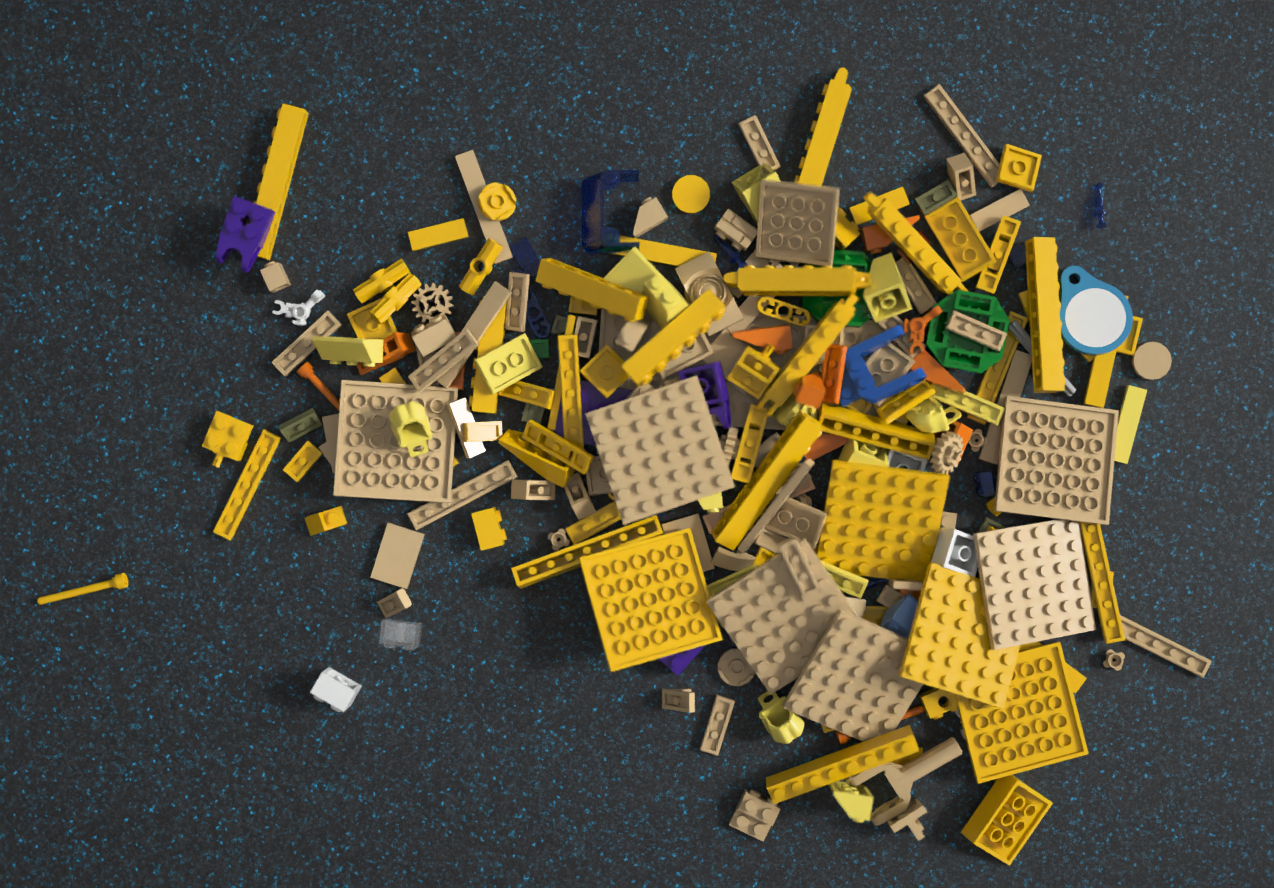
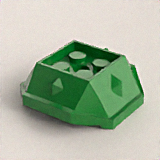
(819, 305)
(960, 352)

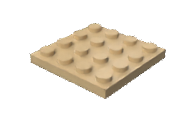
(797, 222)

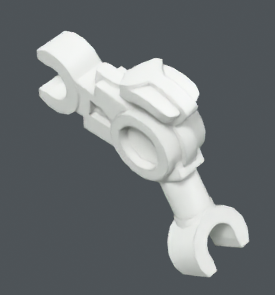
(299, 311)

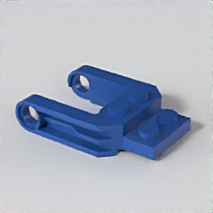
(857, 379)

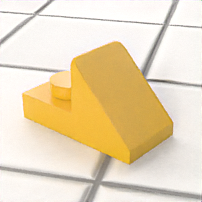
(325, 520)

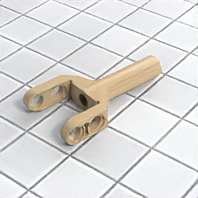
(903, 776)

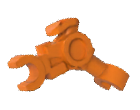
(917, 328)

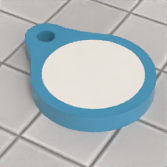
(1092, 313)

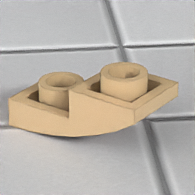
(730, 560)

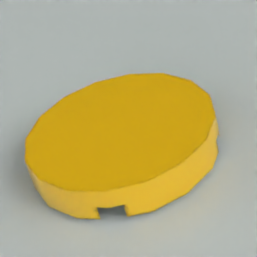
(690, 194)
(496, 201)

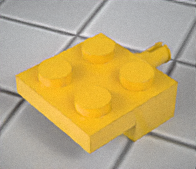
(754, 371)
(227, 437)

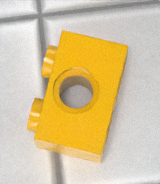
(930, 702)

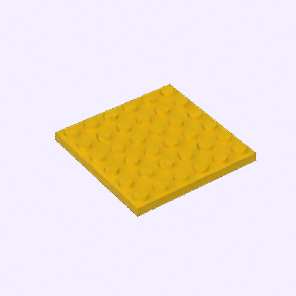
(882, 520)
(650, 599)
(952, 641)
(1036, 724)

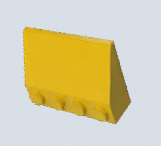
(1006, 818)

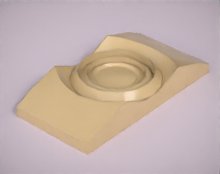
(702, 275)

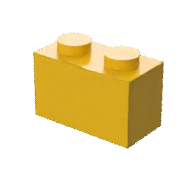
(488, 528)

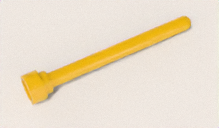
(119, 581)

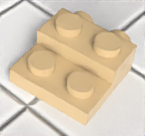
(754, 814)

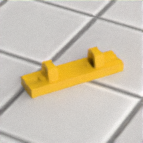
(1000, 249)
(749, 444)
(557, 446)

